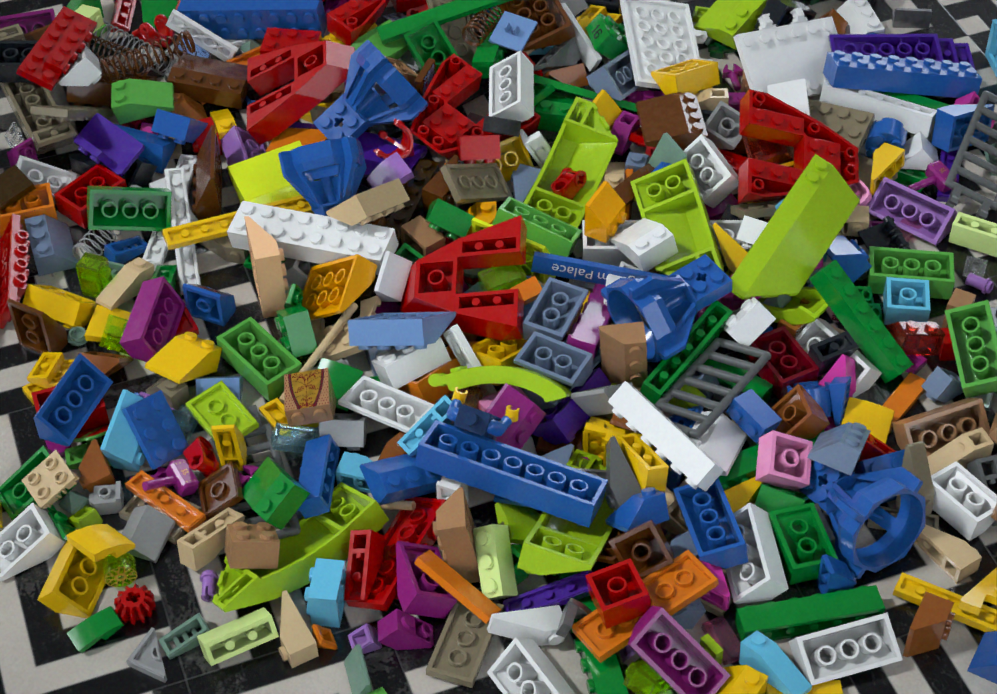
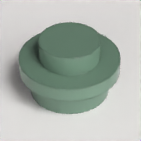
(76, 336)

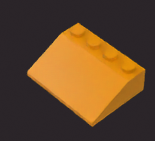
(336, 285)

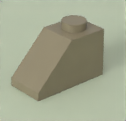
(174, 393)

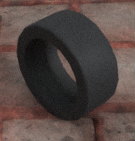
(501, 126)

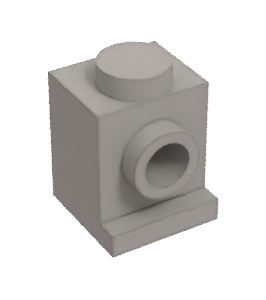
(107, 498)

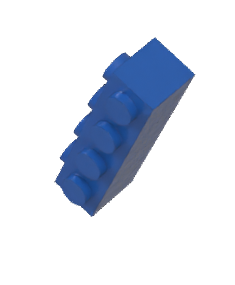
(318, 475)

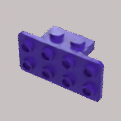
(108, 144)

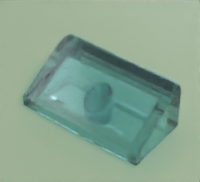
(292, 438)

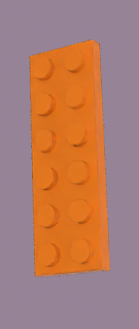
(667, 587)

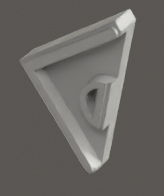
(148, 657)

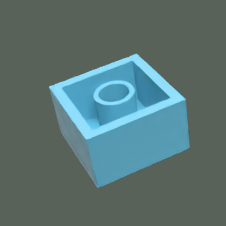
(906, 300)
(326, 592)

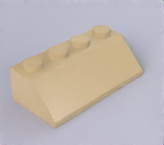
(371, 204)

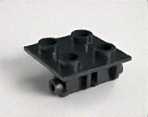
(884, 235)

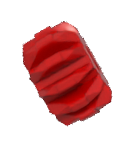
(134, 603)

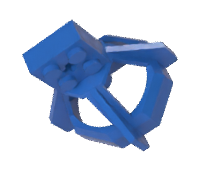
(362, 105)
(322, 163)
(667, 303)
(855, 499)

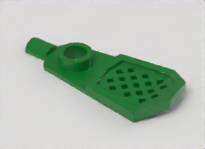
(60, 521)

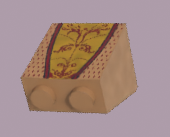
(309, 397)

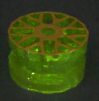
(119, 570)

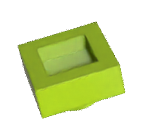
(712, 647)

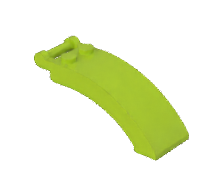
(799, 313)
(525, 378)

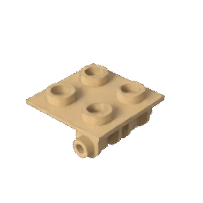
(49, 480)

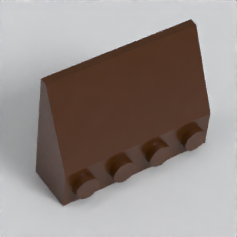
(553, 23)
(210, 80)
(100, 92)
(672, 113)
(208, 179)

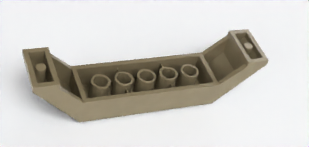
(46, 133)

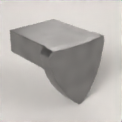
(572, 610)

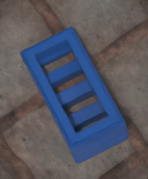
(119, 251)
(839, 396)

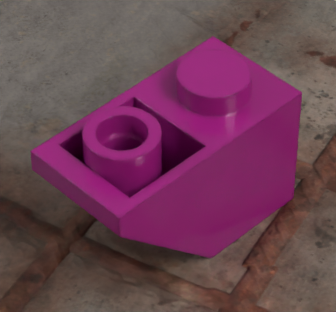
(622, 129)
(24, 149)
(404, 631)

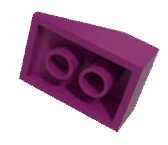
(417, 590)

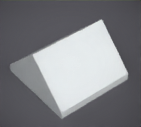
(919, 153)
(392, 277)

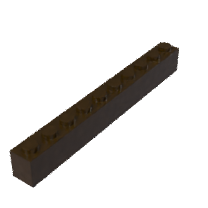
(413, 208)

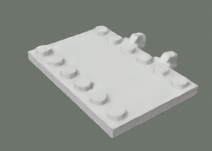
(659, 36)
(786, 52)

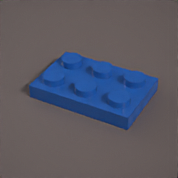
(156, 429)

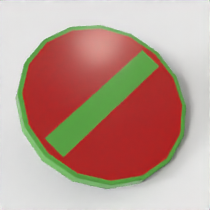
(91, 434)

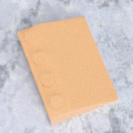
(267, 268)

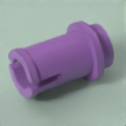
(980, 283)
(209, 579)

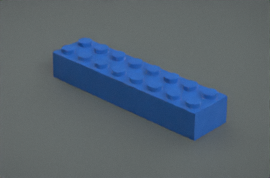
(251, 17)
(901, 74)
(511, 473)

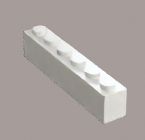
(912, 116)
(665, 436)

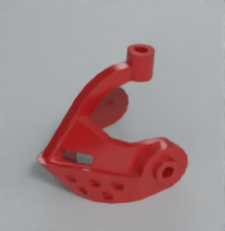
(149, 34)
(405, 148)

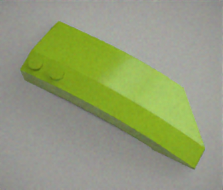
(730, 18)
(582, 145)
(676, 202)
(796, 234)
(320, 537)
(563, 545)

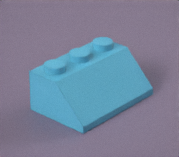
(119, 442)

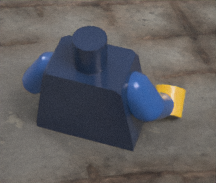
(477, 420)

